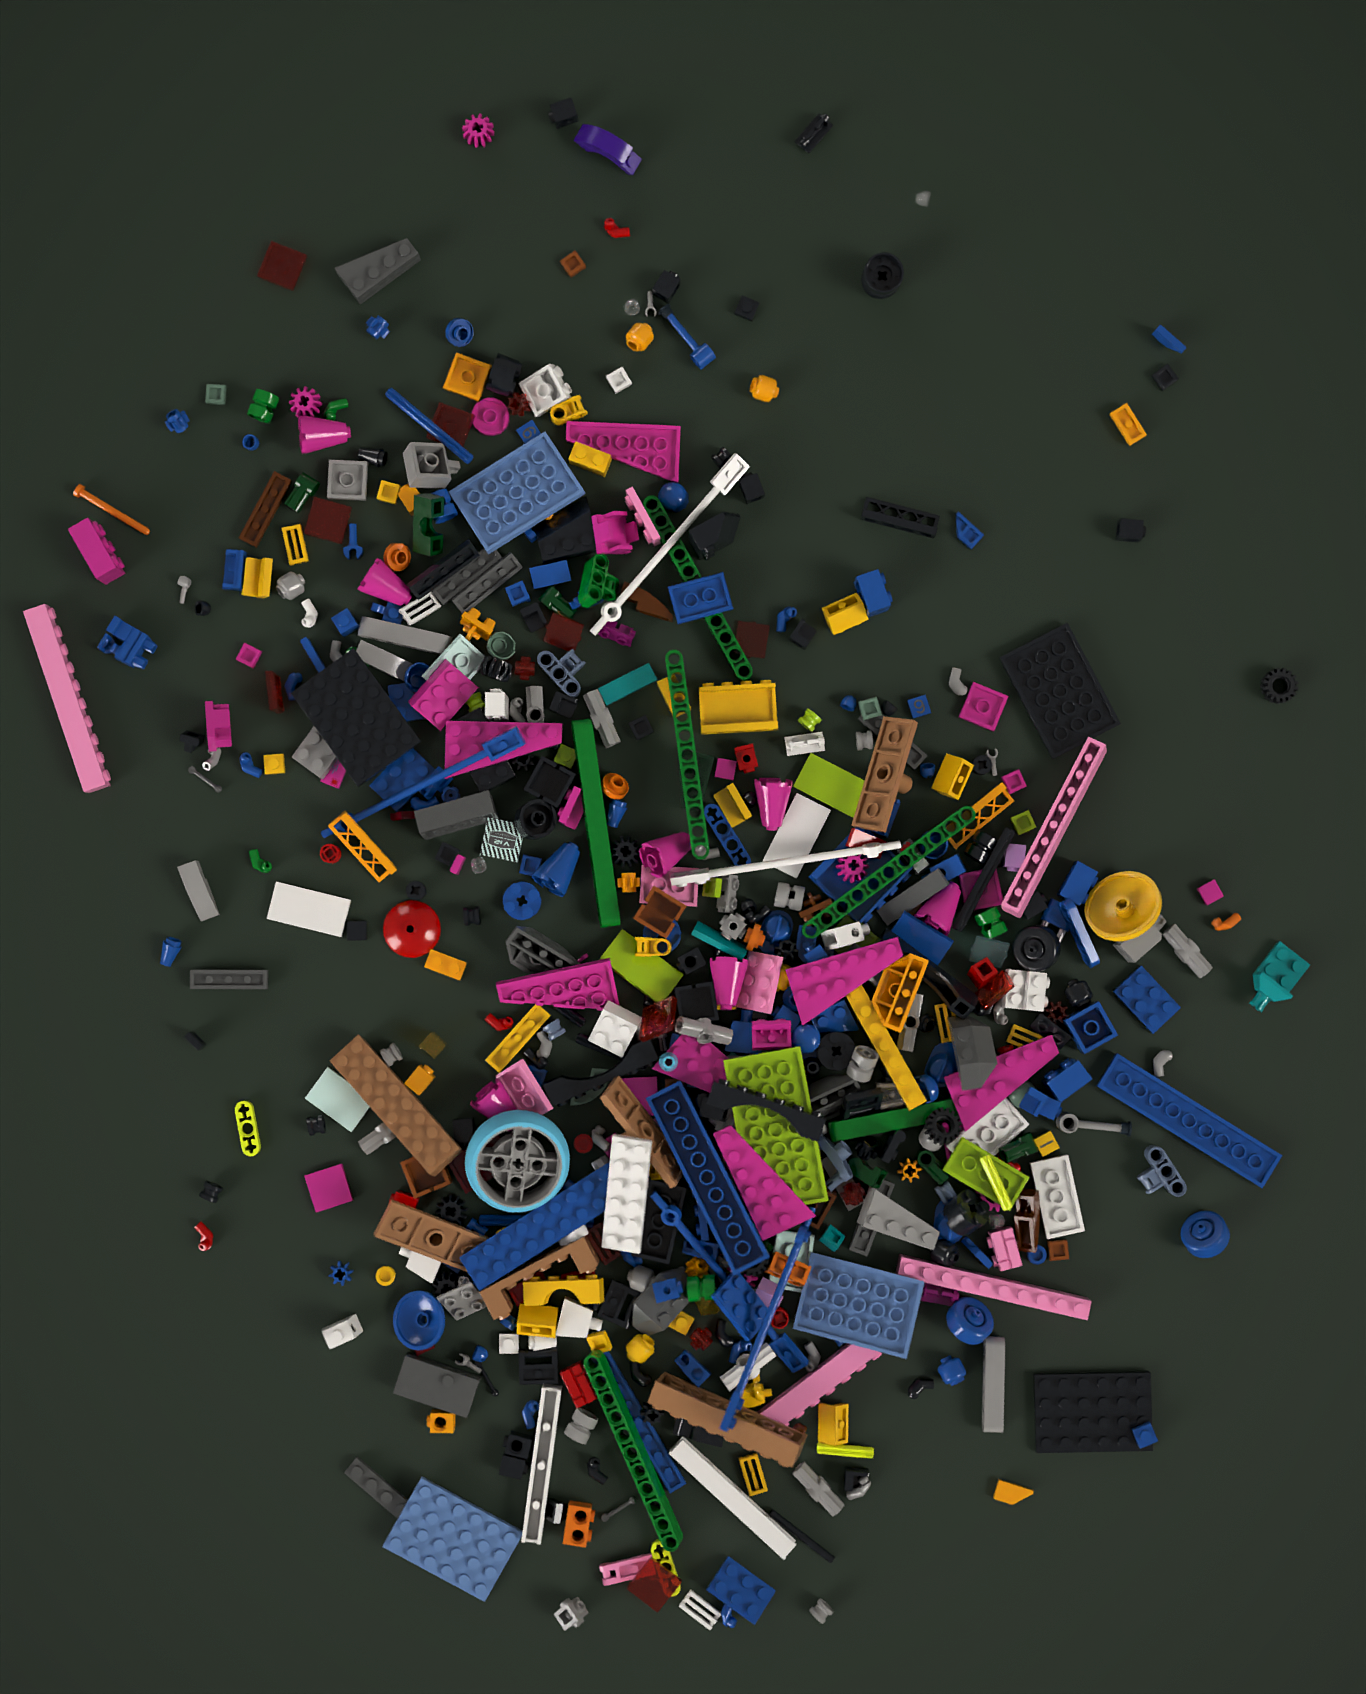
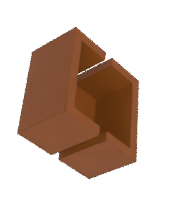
(660, 912)
(420, 1180)

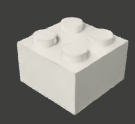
(615, 1028)

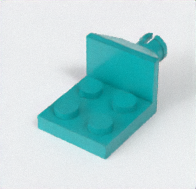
(1277, 976)

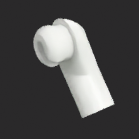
(311, 613)

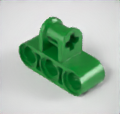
(596, 582)

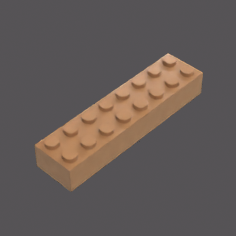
(396, 1105)
(708, 1410)

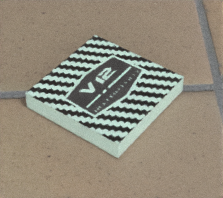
(501, 840)

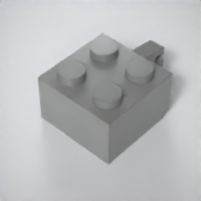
(428, 465)
(1135, 948)

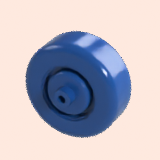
(1205, 1234)
(970, 1320)

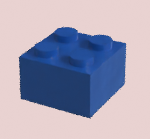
(873, 593)
(1089, 1027)
(1066, 1079)

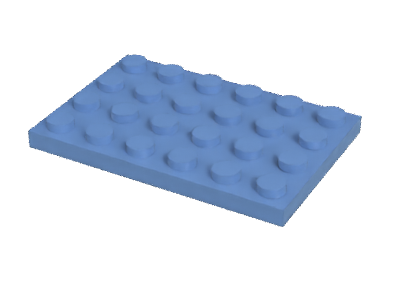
(516, 492)
(859, 1305)
(453, 1538)

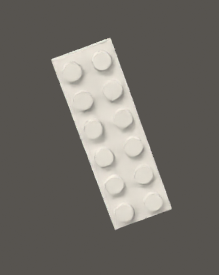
(626, 1193)

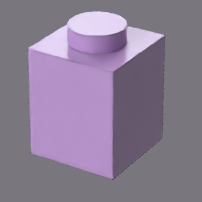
(1014, 857)
(766, 1291)

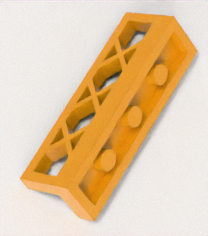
(1000, 788)
(367, 841)

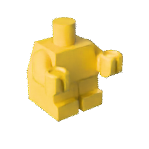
(755, 1394)

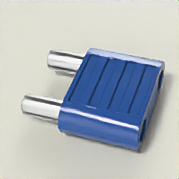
(1054, 916)

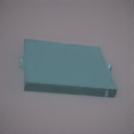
(993, 949)

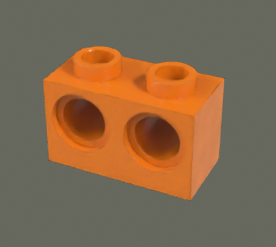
(798, 1274)
(574, 1523)

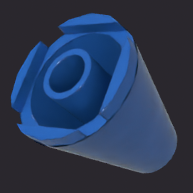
(558, 869)

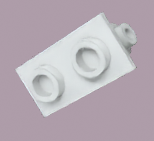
(804, 743)

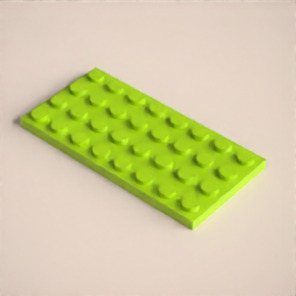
(770, 1134)

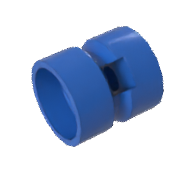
(449, 508)

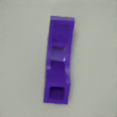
(607, 144)

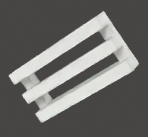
(407, 616)
(713, 1620)

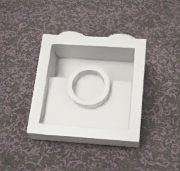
(545, 389)
(1028, 990)

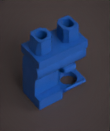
(133, 644)

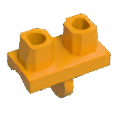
(474, 627)

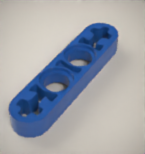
(724, 838)
(1079, 933)

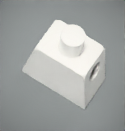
(844, 935)
(421, 1265)
(576, 1319)
(342, 1331)

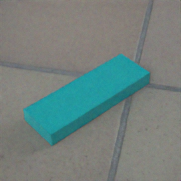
(627, 684)
(715, 939)

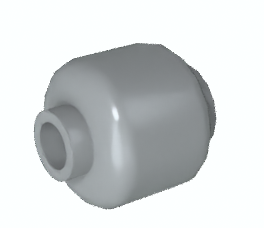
(290, 585)
(928, 1144)
(640, 1277)

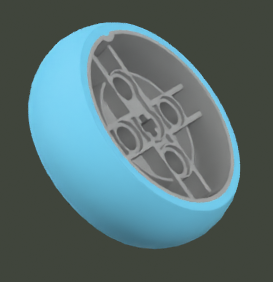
(552, 1164)

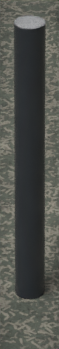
(801, 1536)

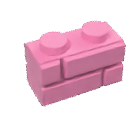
(1004, 1248)

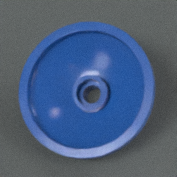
(410, 1320)

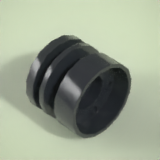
(879, 265)

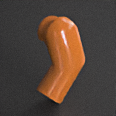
(1227, 924)

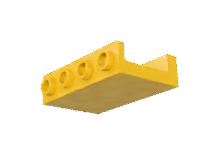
(738, 707)

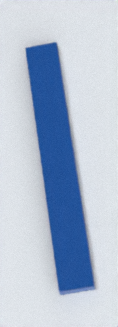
(655, 1447)

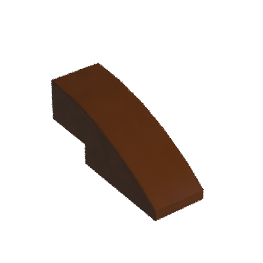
(648, 604)
(1027, 1220)

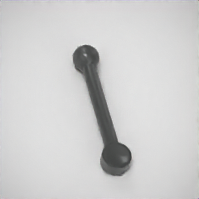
(193, 770)
(632, 1500)

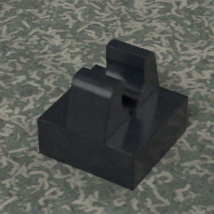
(191, 740)
(554, 1510)

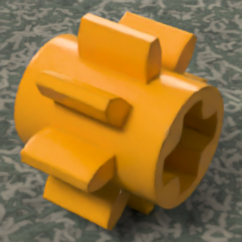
(628, 882)
(905, 1167)
(697, 1267)

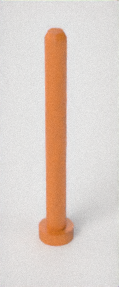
(79, 491)

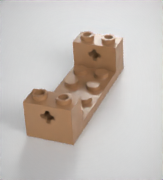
(496, 1293)

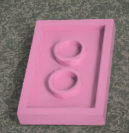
(641, 517)
(686, 894)
(760, 982)
(524, 1088)

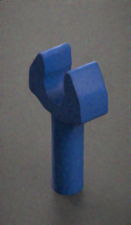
(353, 543)

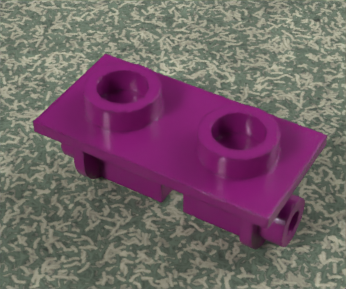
(622, 636)
(939, 1294)

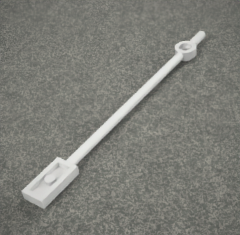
(722, 483)
(700, 876)

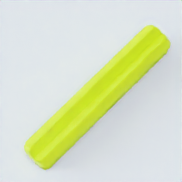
(996, 1182)
(845, 1450)

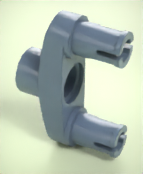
(837, 1155)

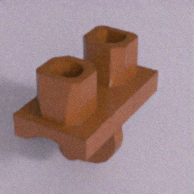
(808, 913)

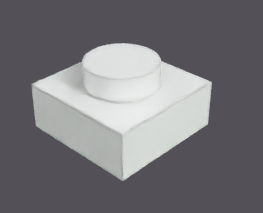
(618, 380)
(508, 1343)

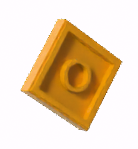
(467, 377)

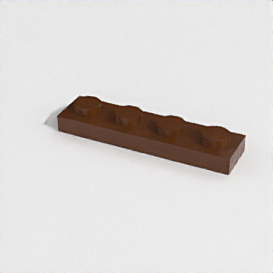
(265, 509)

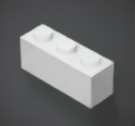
(496, 706)

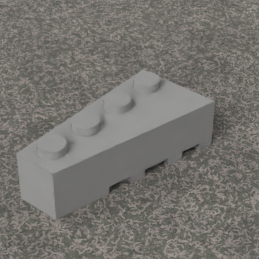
(889, 1218)

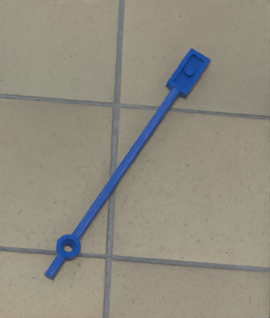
(493, 748)
(781, 1344)
(736, 1401)

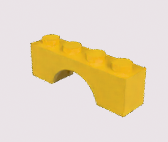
(588, 1289)

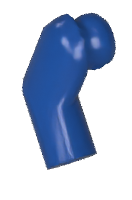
(291, 683)
(418, 804)
(632, 1260)
(727, 1617)

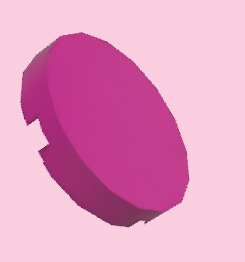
(490, 416)

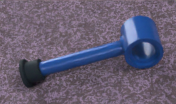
(702, 354)

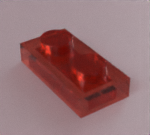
(995, 989)

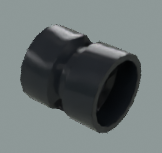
(980, 847)

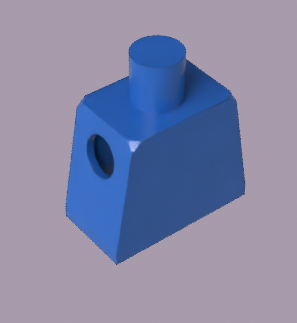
(952, 866)
(742, 1034)

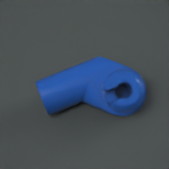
(784, 616)
(248, 766)
(739, 1347)
(528, 1412)

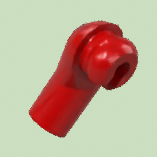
(499, 1024)

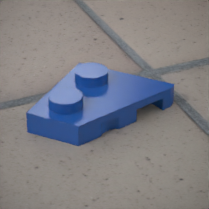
(835, 1019)

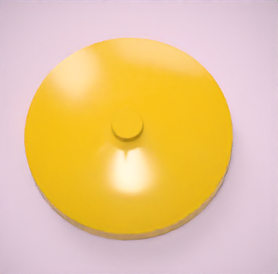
(1123, 906)

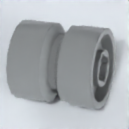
(782, 895)
(862, 1063)
(582, 1423)

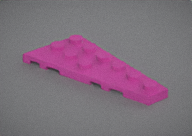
(637, 445)
(467, 737)
(829, 979)
(567, 987)
(697, 1062)
(1010, 1072)
(766, 1195)

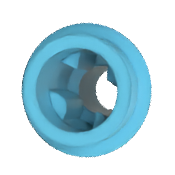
(663, 1057)

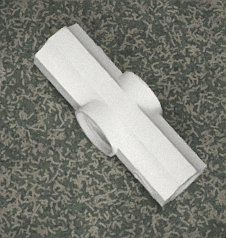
(732, 1377)

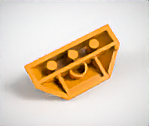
(898, 990)

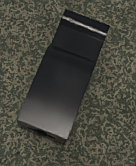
(696, 1433)

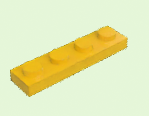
(517, 1038)

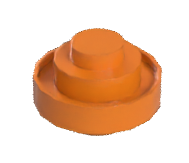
(397, 556)
(614, 786)
(754, 937)

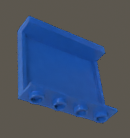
(827, 879)

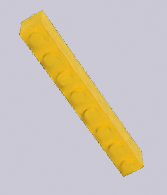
(886, 1048)

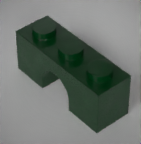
(425, 538)

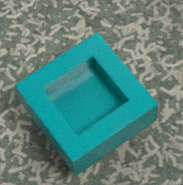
(832, 1238)

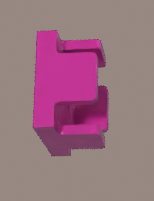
(613, 533)
(218, 725)

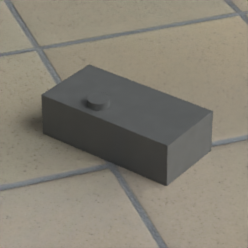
(456, 815)
(437, 1384)

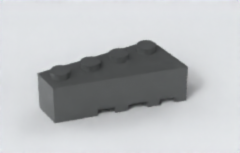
(376, 270)

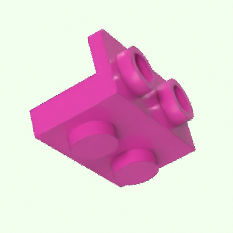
(573, 810)
(771, 1034)

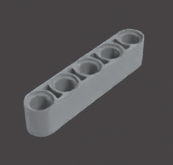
(403, 635)
(993, 1384)

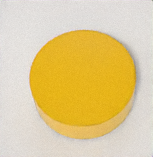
(385, 1275)

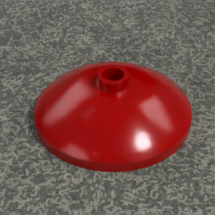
(425, 932)

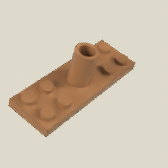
(885, 774)
(640, 1124)
(426, 1234)

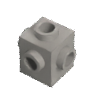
(727, 932)
(571, 1613)

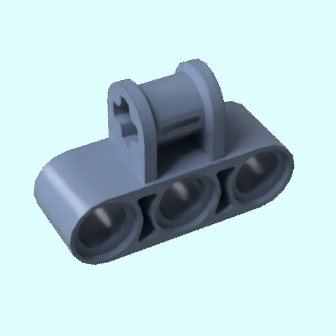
(565, 665)
(1155, 1176)

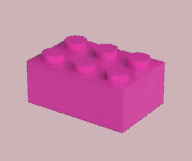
(97, 550)
(442, 694)

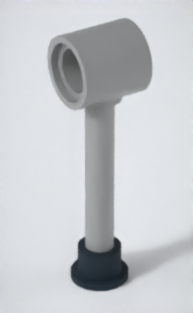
(1122, 1128)

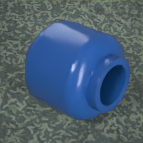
(951, 1370)

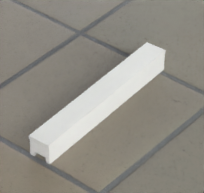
(541, 1463)
(732, 1497)

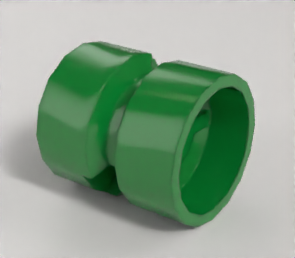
(262, 406)
(990, 923)
(701, 1287)

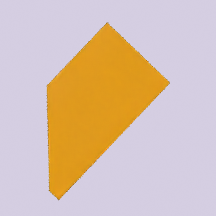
(1011, 1492)

